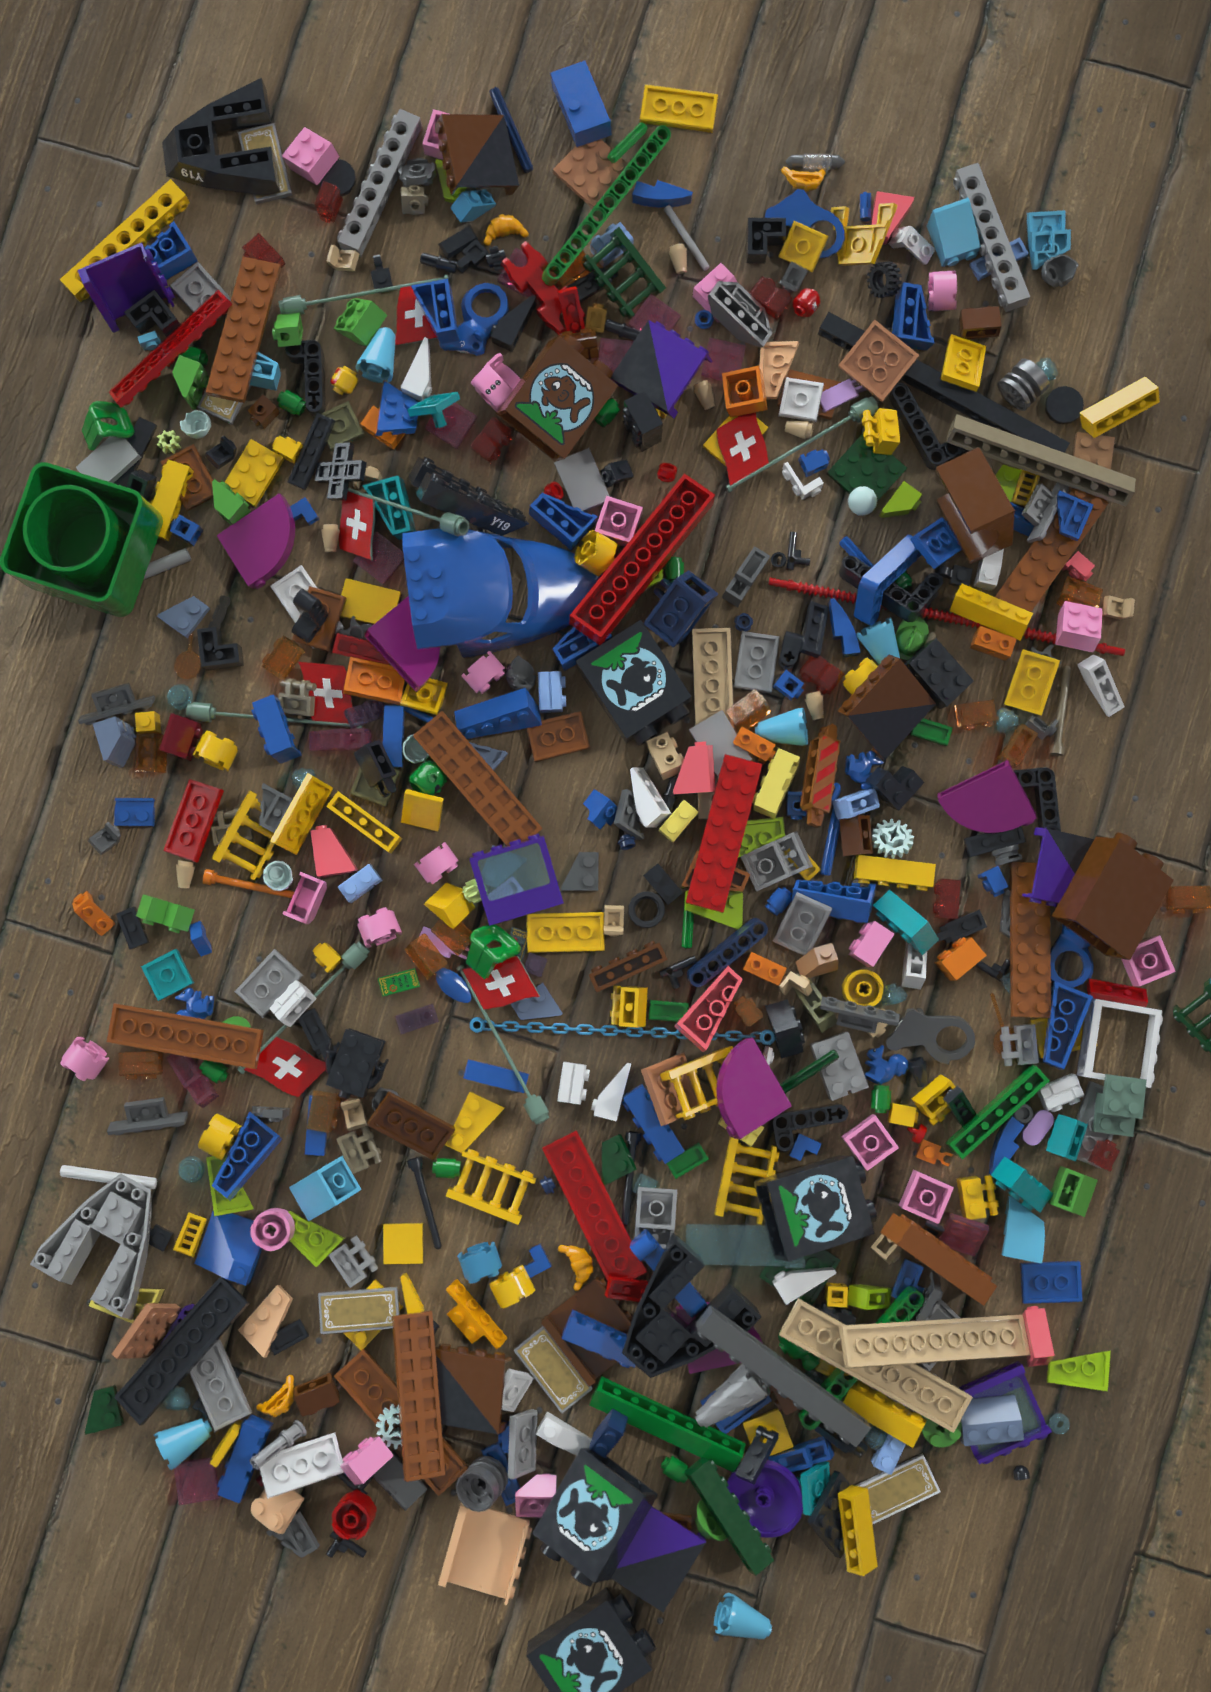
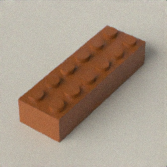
(939, 1257)

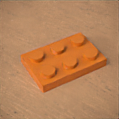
(373, 681)

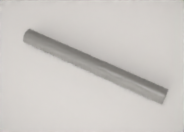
(686, 237)

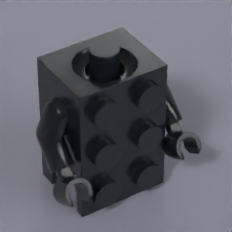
(356, 1064)

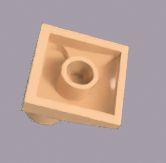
(276, 1511)

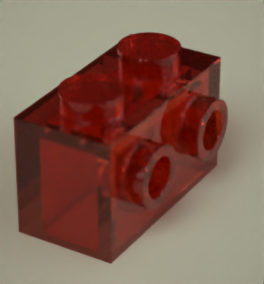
(947, 899)

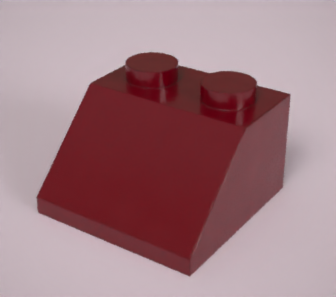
(181, 737)

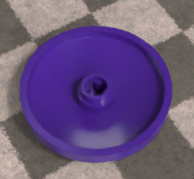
(772, 1502)

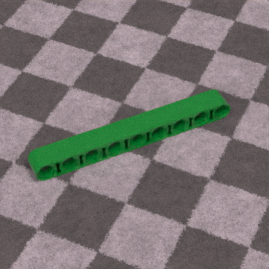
(888, 1316)

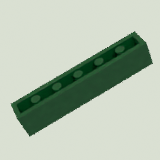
(729, 1516)

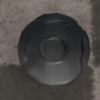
(342, 176)
(1064, 405)

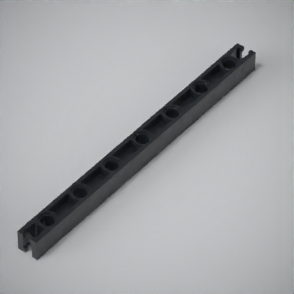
(959, 398)

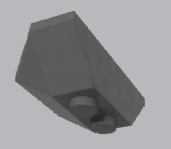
(740, 313)

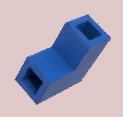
(303, 508)
(199, 938)
(803, 1143)
(540, 1261)

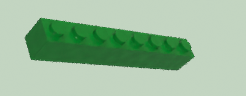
(668, 1424)

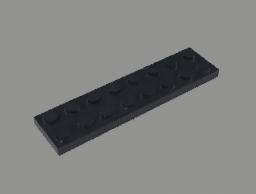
(181, 1350)

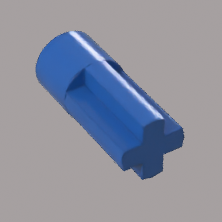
(865, 207)

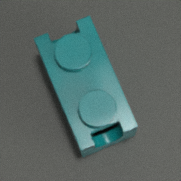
(1066, 1137)

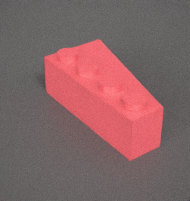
(705, 1015)

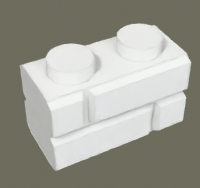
(292, 1003)
(572, 1083)
(1059, 1092)

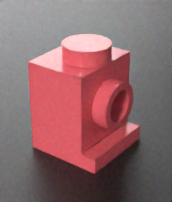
(1079, 567)

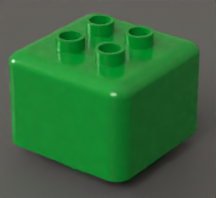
(81, 539)

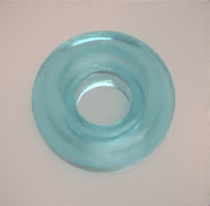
(1055, 1419)

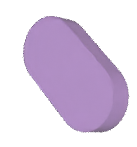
(1037, 1127)

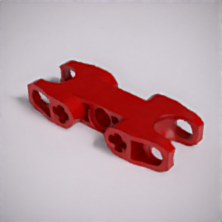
(531, 278)

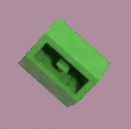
(360, 321)
(190, 379)
(228, 505)
(1072, 1191)

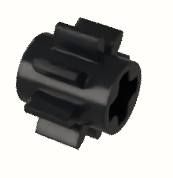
(495, 258)

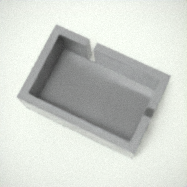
(845, 1072)

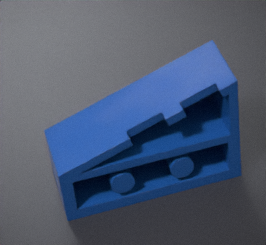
(438, 306)
(910, 317)
(561, 520)
(573, 647)
(275, 729)

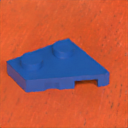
(1072, 515)

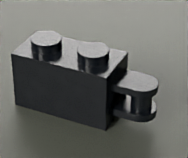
(376, 767)

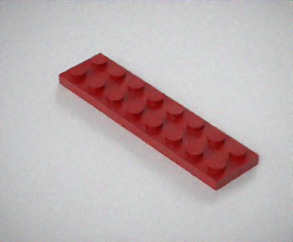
(170, 348)
(723, 833)
(593, 1207)

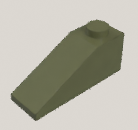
(822, 1018)

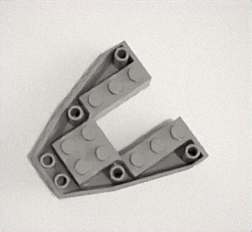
(119, 1212)

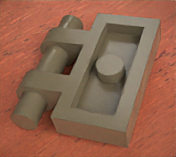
(297, 703)
(219, 831)
(353, 1152)

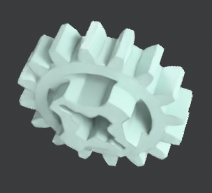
(901, 842)
(392, 1419)

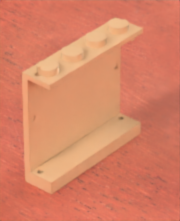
(486, 1551)

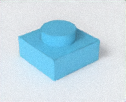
(149, 341)

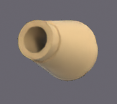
(678, 256)
(704, 393)
(800, 428)
(330, 537)
(815, 704)
(185, 872)

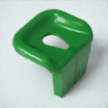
(95, 429)
(484, 959)

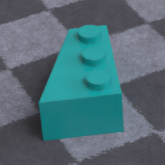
(395, 491)
(906, 922)
(1021, 1185)

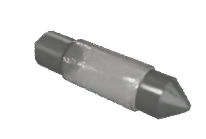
(815, 161)

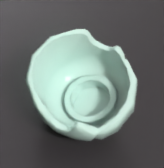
(196, 424)
(862, 500)
(413, 750)
(277, 875)

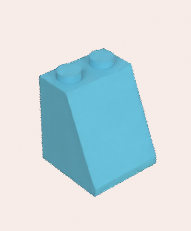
(954, 232)
(325, 1188)

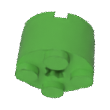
(939, 1435)

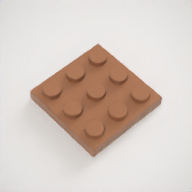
(589, 171)
(878, 360)
(664, 1093)
(146, 1331)

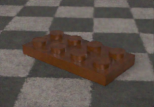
(411, 1125)

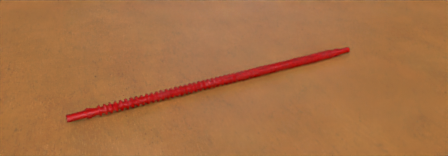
(790, 585)

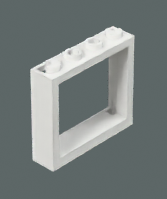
(1090, 1035)

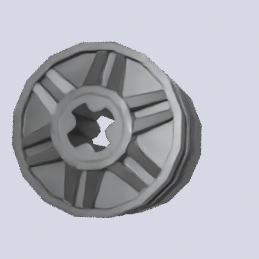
(1023, 384)
(482, 1483)

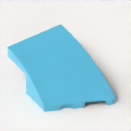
(1047, 236)
(1023, 1233)

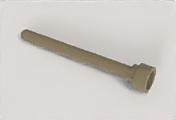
(1056, 747)

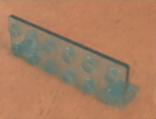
(735, 1245)

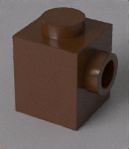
(263, 412)

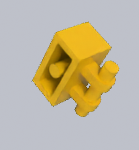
(881, 430)
(629, 1006)
(931, 1101)
(972, 1198)

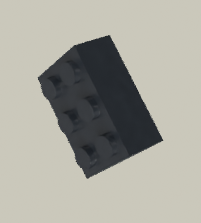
(642, 421)
(939, 673)

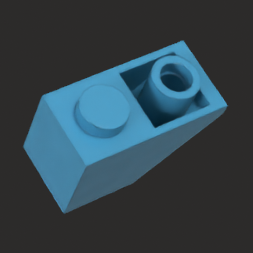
(472, 204)

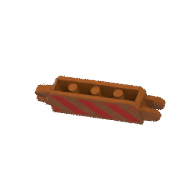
(820, 775)

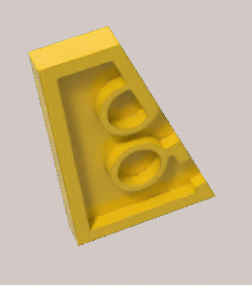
(472, 1121)

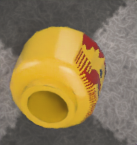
(344, 380)

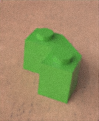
(165, 913)

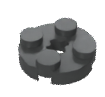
(417, 172)

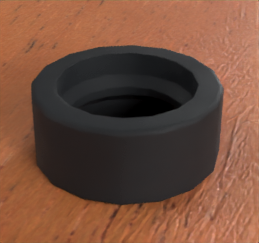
(646, 895)

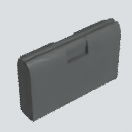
(391, 1479)

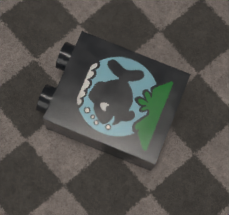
(635, 683)
(815, 1207)
(594, 1517)
(592, 1648)

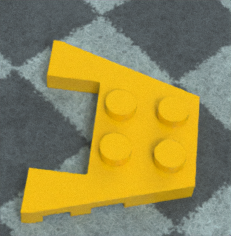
(863, 241)

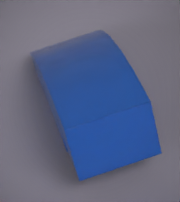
(660, 195)
(843, 630)
(394, 733)
(494, 1075)
(1003, 1142)
(805, 1454)

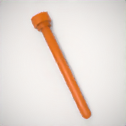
(211, 877)

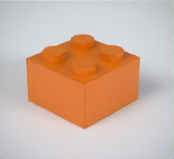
(744, 391)
(960, 958)

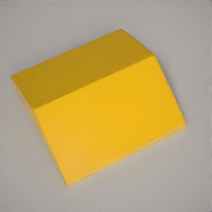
(427, 699)
(450, 905)

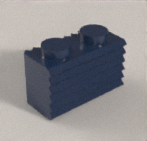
(608, 1433)

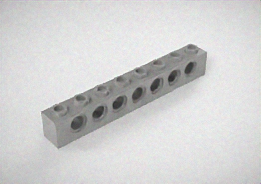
(401, 122)
(1010, 299)

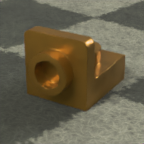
(596, 317)

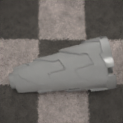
(731, 1397)

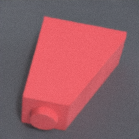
(904, 205)
(697, 770)
(330, 854)
(1038, 1337)

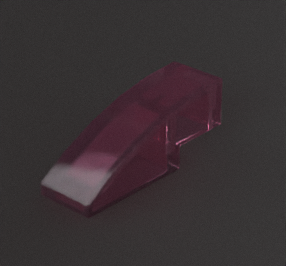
(339, 739)
(193, 1079)

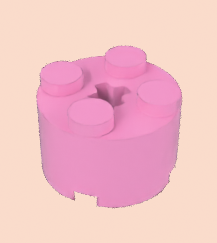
(942, 291)
(483, 672)
(436, 863)
(378, 927)
(84, 1059)
(269, 1239)

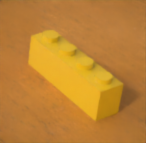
(1119, 407)
(168, 494)
(991, 612)
(364, 822)
(894, 871)
(885, 1413)
(857, 1530)

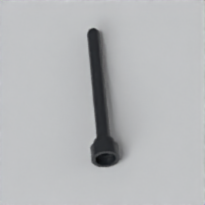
(632, 1139)
(416, 1166)

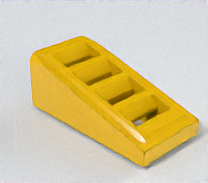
(1034, 481)
(194, 1245)
(411, 1298)

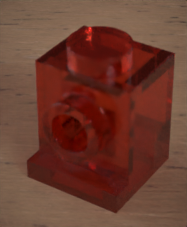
(1097, 1156)

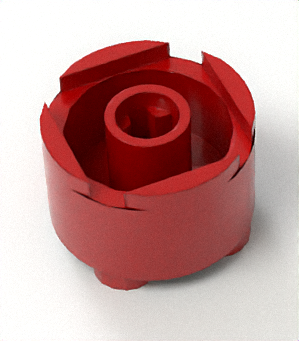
(353, 1515)

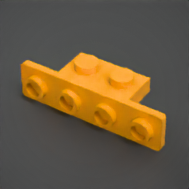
(472, 1318)

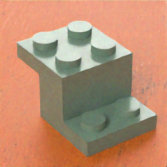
(1119, 1105)

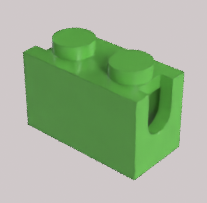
(288, 329)

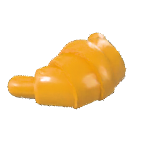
(804, 180)
(504, 226)
(580, 1263)
(280, 1401)

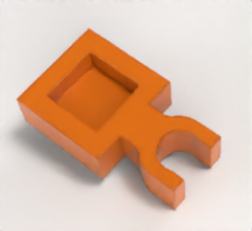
(931, 1152)

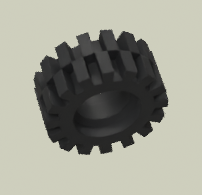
(892, 279)

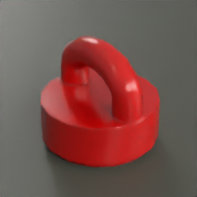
(667, 472)
(554, 489)
(918, 1133)

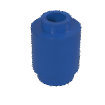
(779, 901)

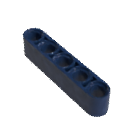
(724, 961)

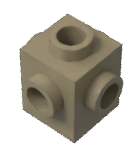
(413, 200)

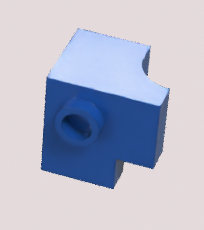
(600, 809)

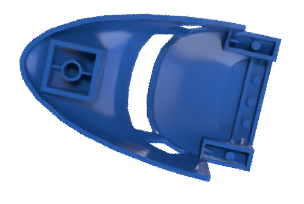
(465, 589)

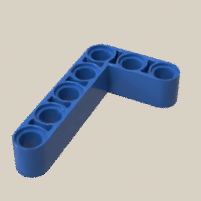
(881, 577)
(647, 1248)

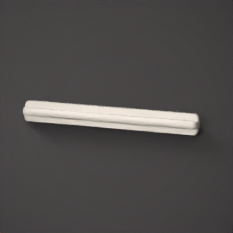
(103, 1176)

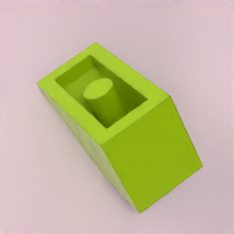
(902, 501)
(869, 1297)

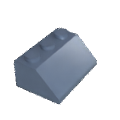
(115, 740)
(991, 1421)

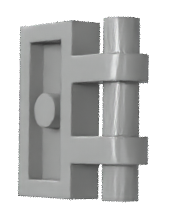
(1025, 1043)
(347, 1263)

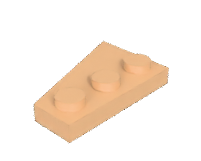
(775, 364)
(264, 1322)

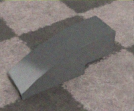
(745, 576)

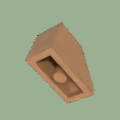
(818, 961)

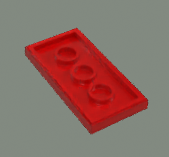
(193, 820)

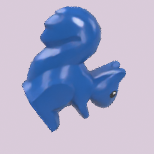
(860, 768)
(195, 1005)
(882, 1070)

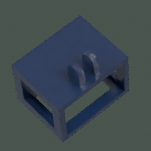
(679, 608)

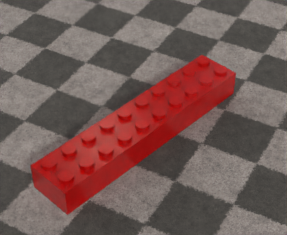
(642, 559)

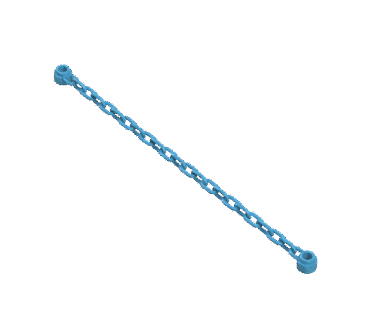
(482, 1028)

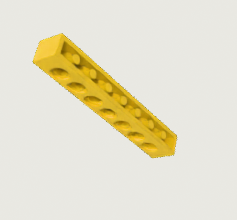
(128, 231)

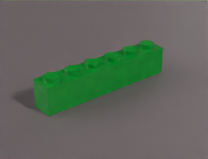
(997, 1111)

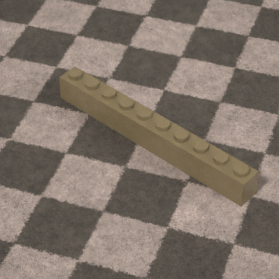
(1041, 460)

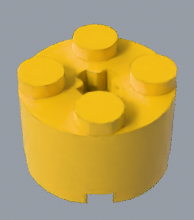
(595, 553)
(857, 677)
(215, 751)
(863, 977)
(219, 1136)
(512, 1287)

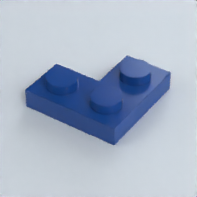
(908, 1276)

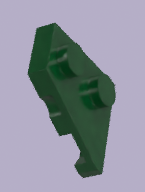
(616, 1160)
(104, 1411)

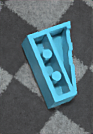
(265, 373)

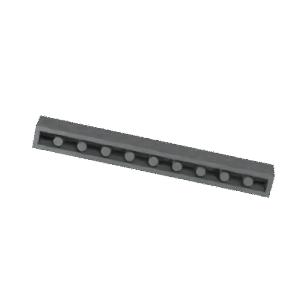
(783, 1376)

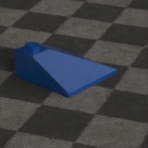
(229, 1248)

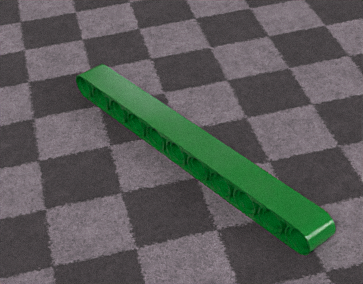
(610, 197)

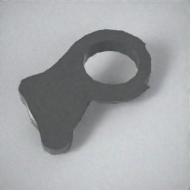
(920, 1029)

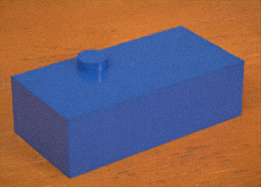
(581, 103)

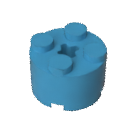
(480, 1262)

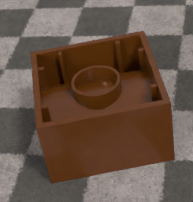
(975, 506)

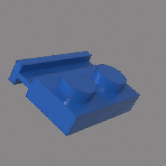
(134, 812)

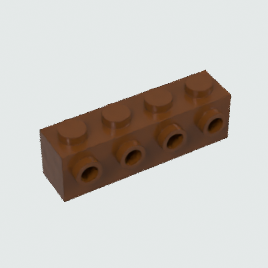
(627, 967)

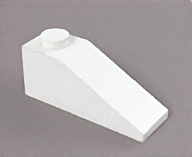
(418, 379)
(989, 571)
(1100, 682)
(647, 799)
(913, 968)
(610, 1098)
(798, 1282)
(562, 1434)

